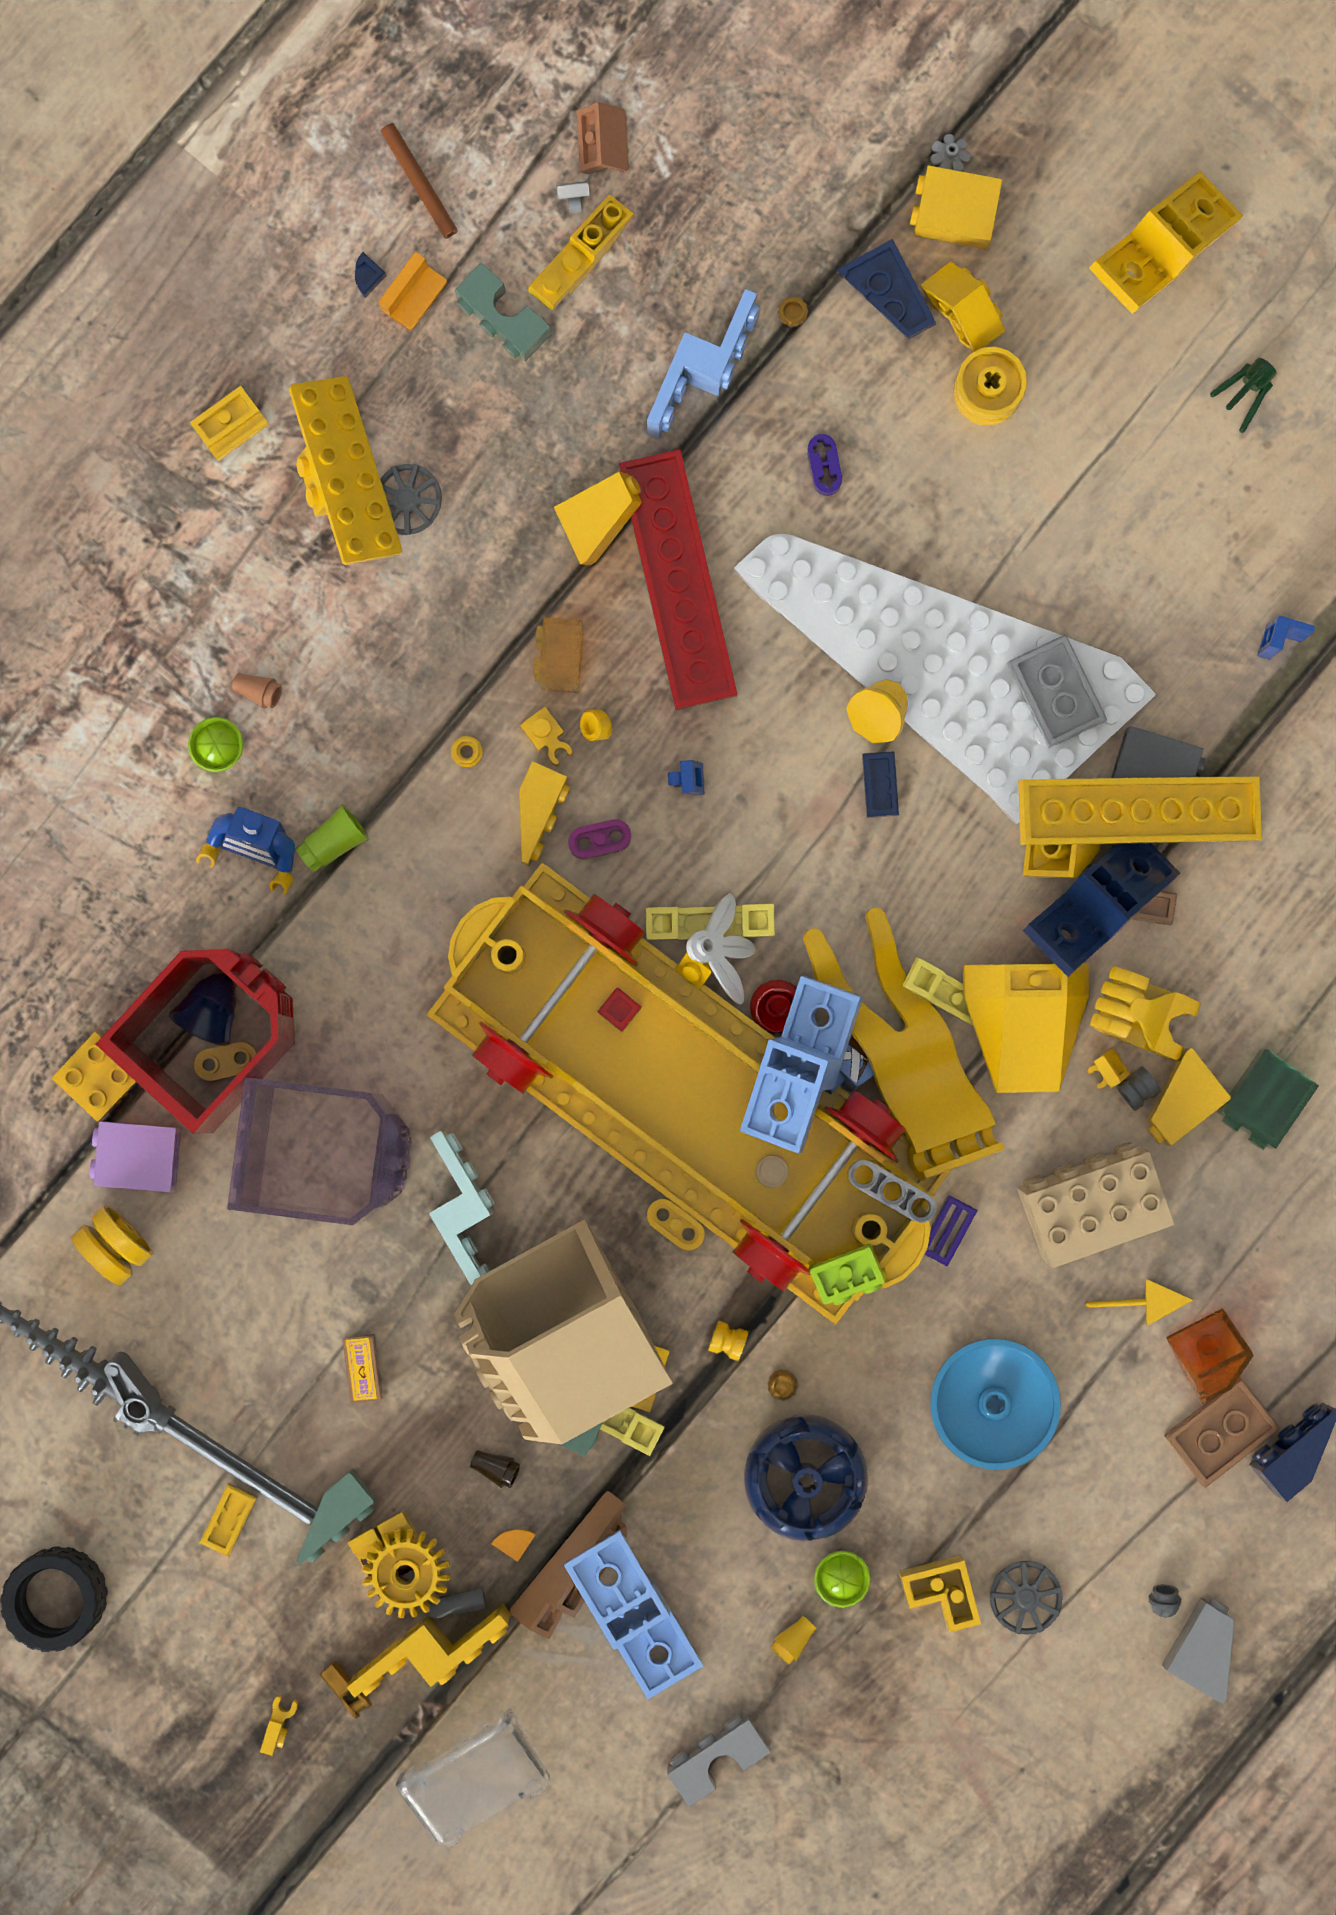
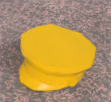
(878, 711)

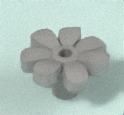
(950, 153)

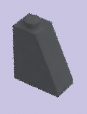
(1156, 756)

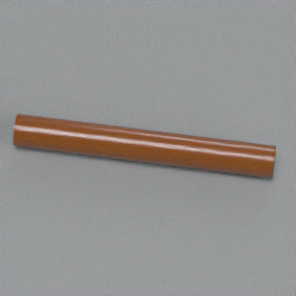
(419, 180)

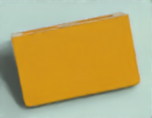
(412, 292)

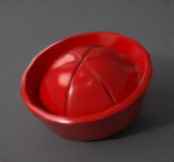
(772, 1004)

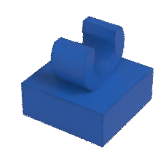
(689, 778)

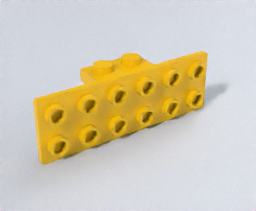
(342, 471)

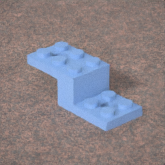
(703, 365)
(801, 1064)
(633, 1614)

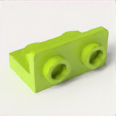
(847, 1275)

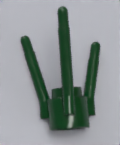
(1255, 377)

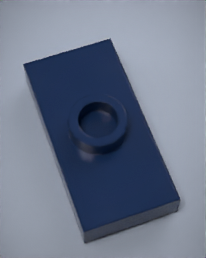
(880, 784)

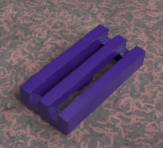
(960, 1234)

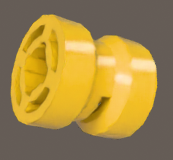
(728, 1340)

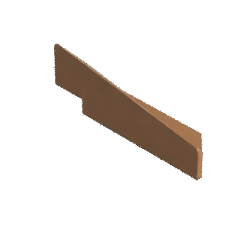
(553, 1588)

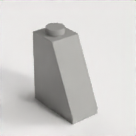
(1204, 1650)

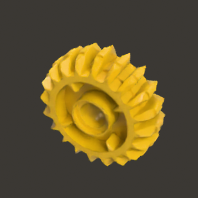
(396, 1590)

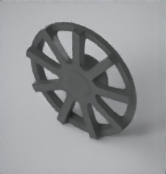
(408, 499)
(1026, 1598)

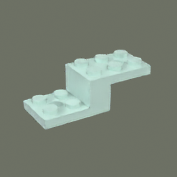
(463, 1210)

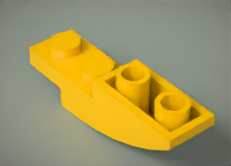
(582, 253)

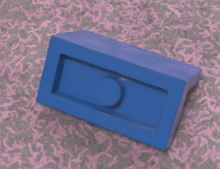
(1278, 631)

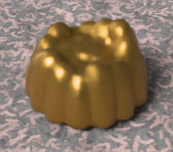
(793, 311)
(782, 1385)

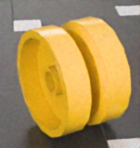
(991, 367)
(111, 1245)

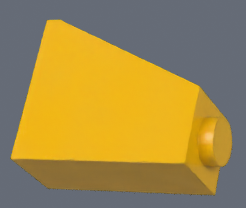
(598, 515)
(1185, 1099)

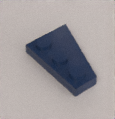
(890, 288)

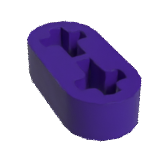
(831, 463)

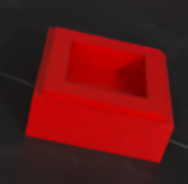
(619, 1009)

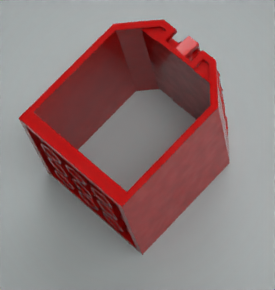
(246, 973)

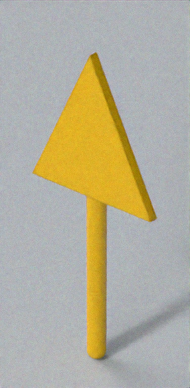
(1159, 1301)

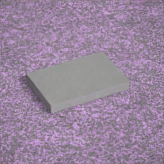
(1057, 691)

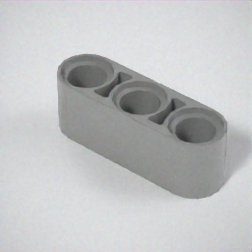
(907, 1195)

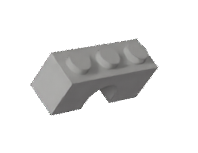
(738, 1740)

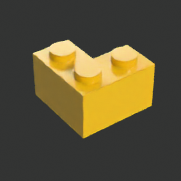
(965, 304)
(943, 1582)

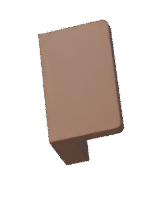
(602, 138)

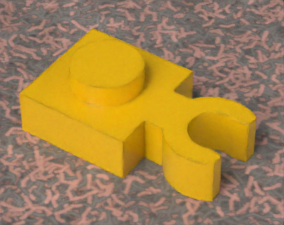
(544, 732)

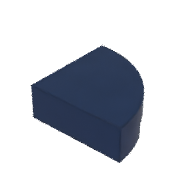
(367, 274)

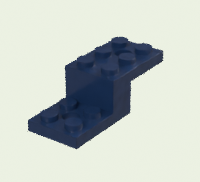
(1100, 903)

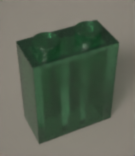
(1267, 1100)

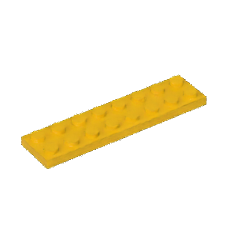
(1139, 810)

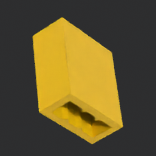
(956, 207)

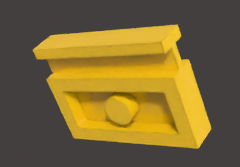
(229, 423)

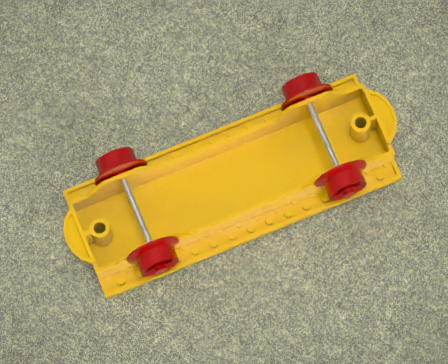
(671, 1085)

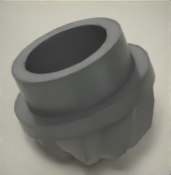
(1165, 1600)

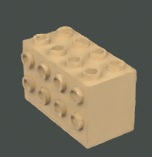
(1095, 1204)

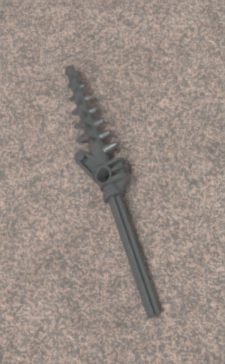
(128, 1386)

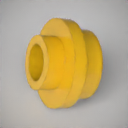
(466, 741)

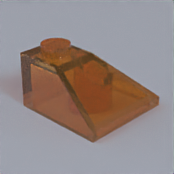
(1211, 1354)

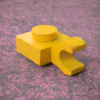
(275, 1733)

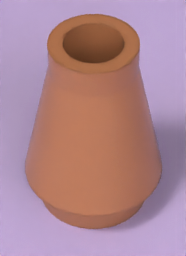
(259, 690)

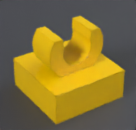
(1111, 1068)

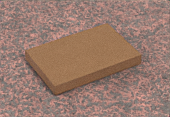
(1222, 1433)

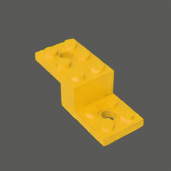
(1166, 242)
(430, 1652)

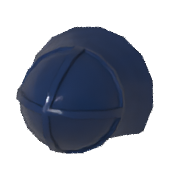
(208, 1009)

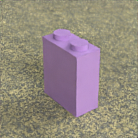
(135, 1156)

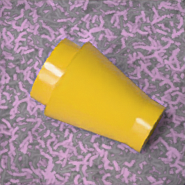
(792, 1641)

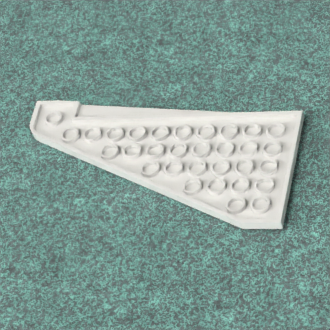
(944, 657)

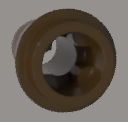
(496, 1468)

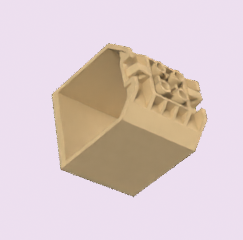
(559, 1338)

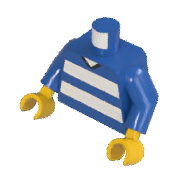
(254, 838)

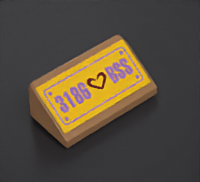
(362, 1368)

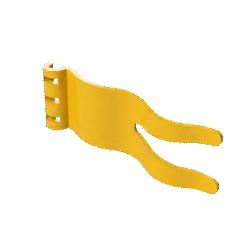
(913, 1067)

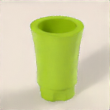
(332, 839)

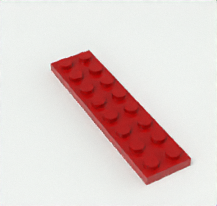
(679, 582)

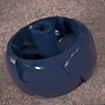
(845, 1468)

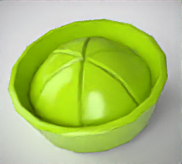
(215, 744)
(842, 1579)

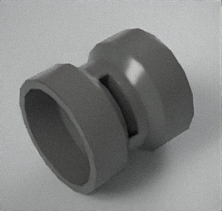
(1138, 1088)

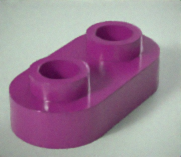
(599, 837)

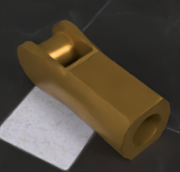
(338, 1680)

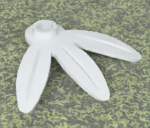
(718, 947)

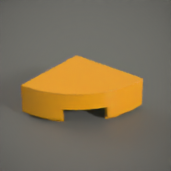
(514, 1542)

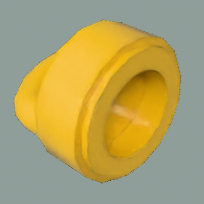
(595, 725)

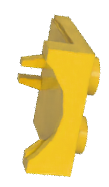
(93, 1079)

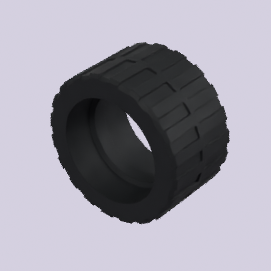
(19, 1617)

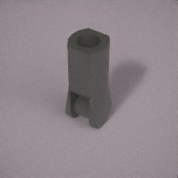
(458, 1604)

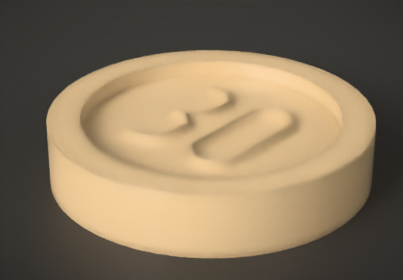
(772, 1171)

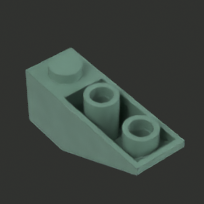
(339, 1506)

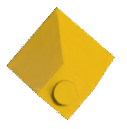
(1058, 860)

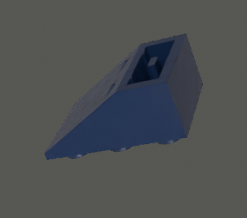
(1295, 1457)

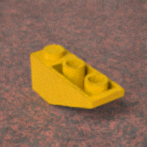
(538, 800)

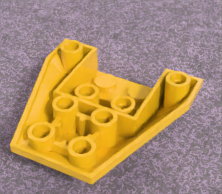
(1026, 1021)

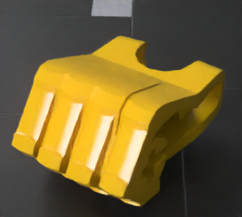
(1141, 1012)

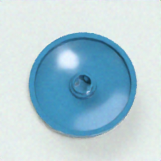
(995, 1404)

